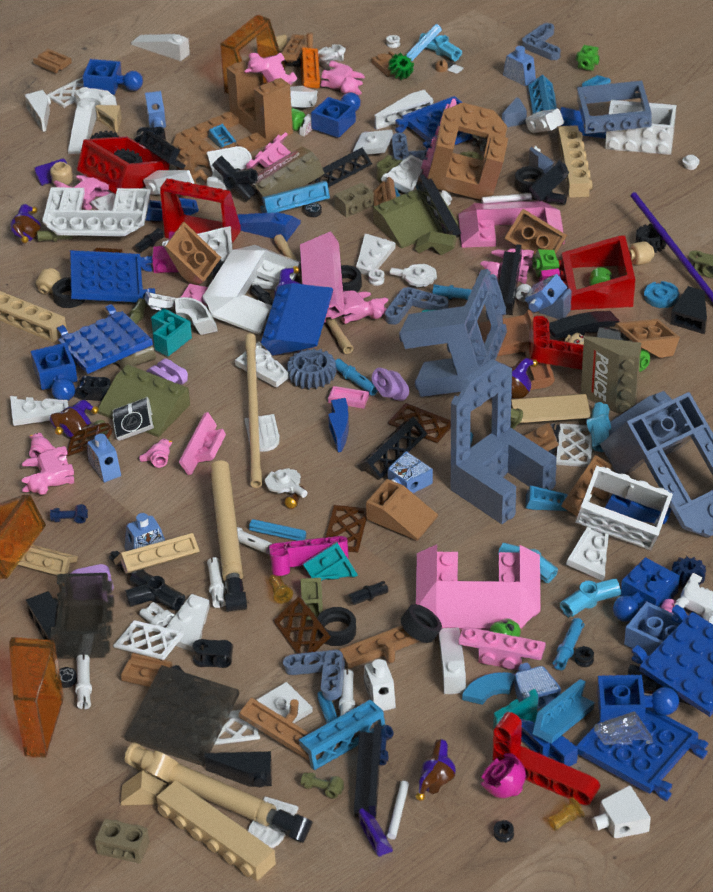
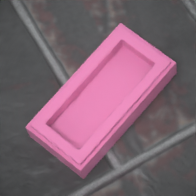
(354, 397)

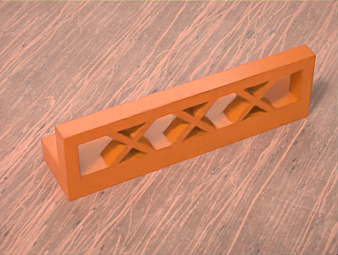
(310, 68)

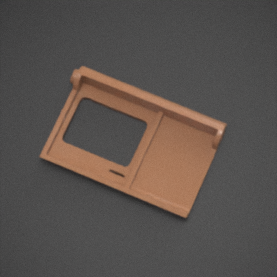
(517, 341)

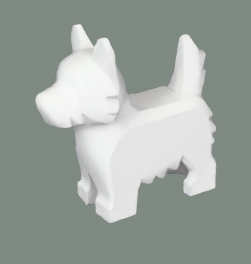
(697, 599)

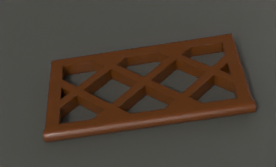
(420, 412)
(350, 511)
(289, 612)

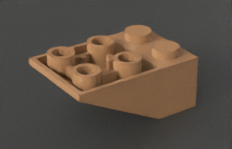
(399, 510)

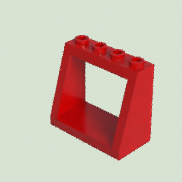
(99, 162)
(173, 212)
(607, 294)

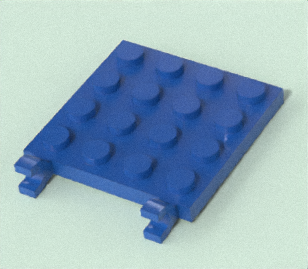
(426, 120)
(108, 276)
(105, 340)
(683, 660)
(645, 763)

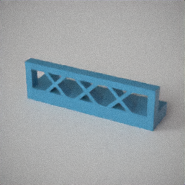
(546, 95)
(295, 197)
(562, 713)
(339, 730)

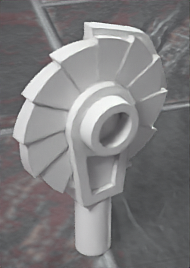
(417, 274)
(285, 481)

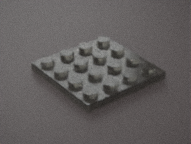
(182, 715)

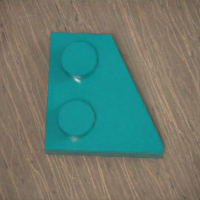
(330, 564)
(526, 709)

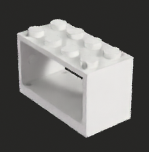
(650, 139)
(616, 523)

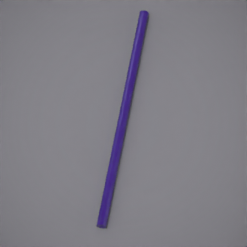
(672, 245)

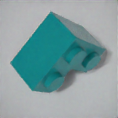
(169, 331)

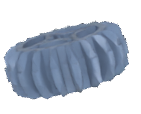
(311, 368)

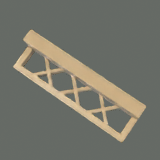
(157, 553)
(47, 560)

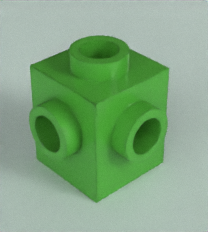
(588, 57)
(544, 261)

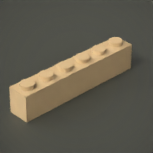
(216, 831)

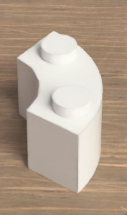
(98, 96)
(196, 313)

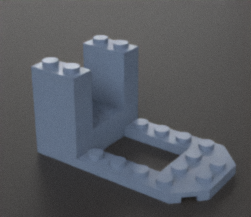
(462, 334)
(653, 437)
(480, 470)

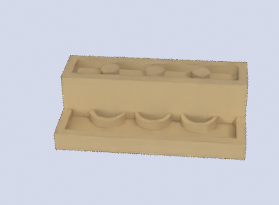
(552, 407)

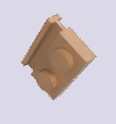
(52, 60)
(381, 62)
(384, 192)
(544, 437)
(142, 669)

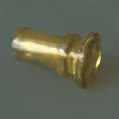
(281, 591)
(568, 813)

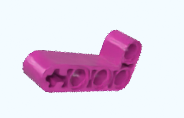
(294, 553)

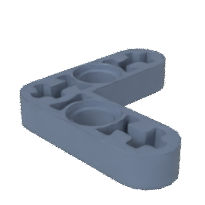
(536, 42)
(421, 154)
(414, 298)
(294, 665)

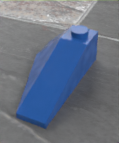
(269, 224)

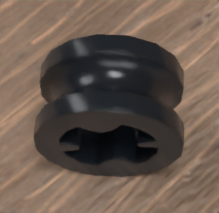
(584, 651)
(503, 824)

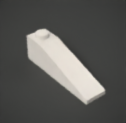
(169, 45)
(303, 96)
(404, 106)
(82, 126)
(452, 661)

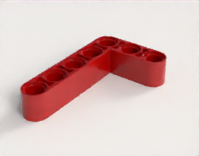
(552, 351)
(539, 768)

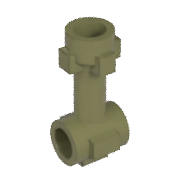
(331, 788)

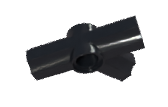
(237, 178)
(153, 589)

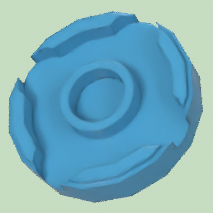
(661, 294)

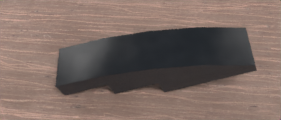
(582, 323)

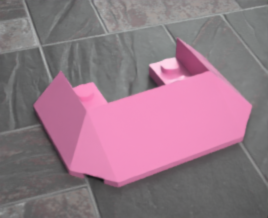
(479, 220)
(479, 602)

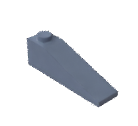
(647, 404)

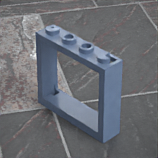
(610, 92)

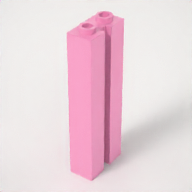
(323, 268)

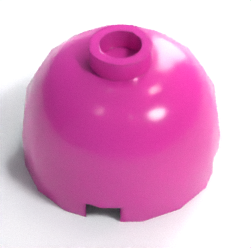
(504, 777)

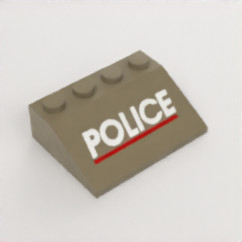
(288, 173)
(611, 372)

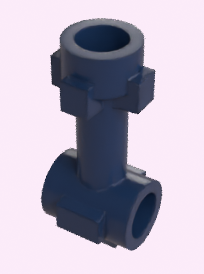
(79, 514)
(387, 733)

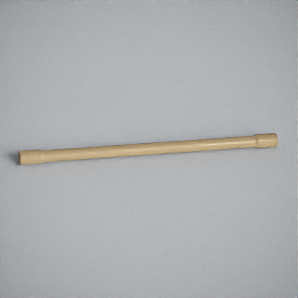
(342, 340)
(255, 472)

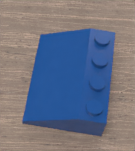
(296, 318)

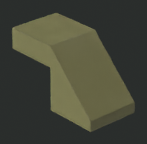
(441, 242)
(312, 595)

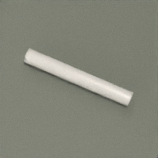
(506, 198)
(398, 808)

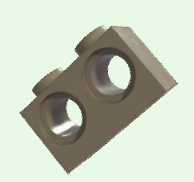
(354, 200)
(122, 840)

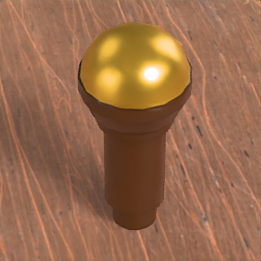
(292, 500)

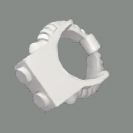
(332, 53)

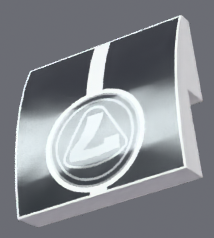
(132, 419)

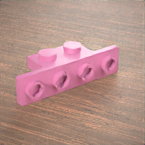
(271, 153)
(202, 444)
(500, 648)

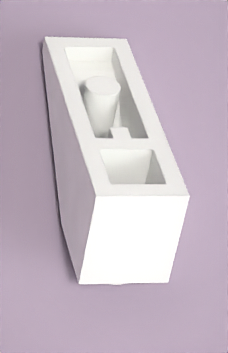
(38, 106)
(157, 178)

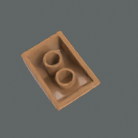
(534, 234)
(191, 255)
(652, 334)

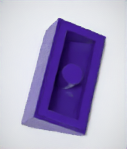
(43, 173)
(374, 833)

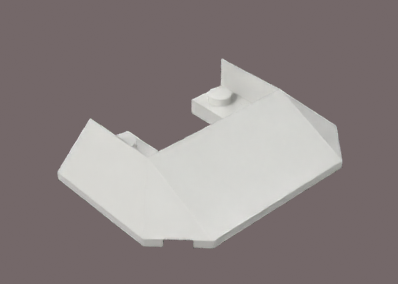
(65, 216)
(228, 289)

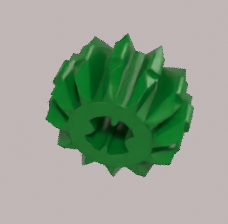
(400, 66)

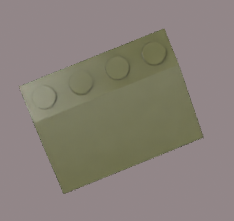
(405, 218)
(132, 384)

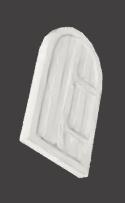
(234, 155)
(267, 432)
(266, 833)

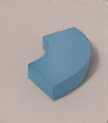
(487, 686)

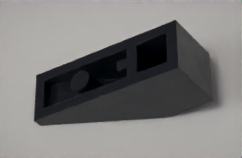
(549, 180)
(43, 613)
(247, 768)

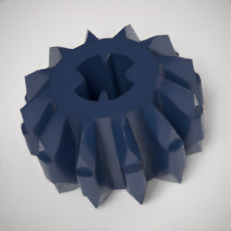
(686, 567)

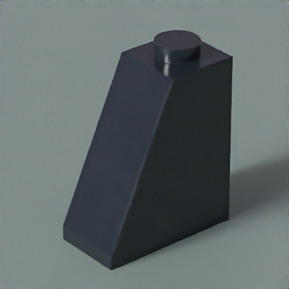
(691, 311)

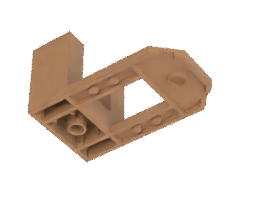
(255, 105)
(462, 173)

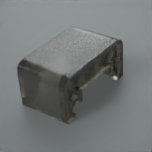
(83, 615)

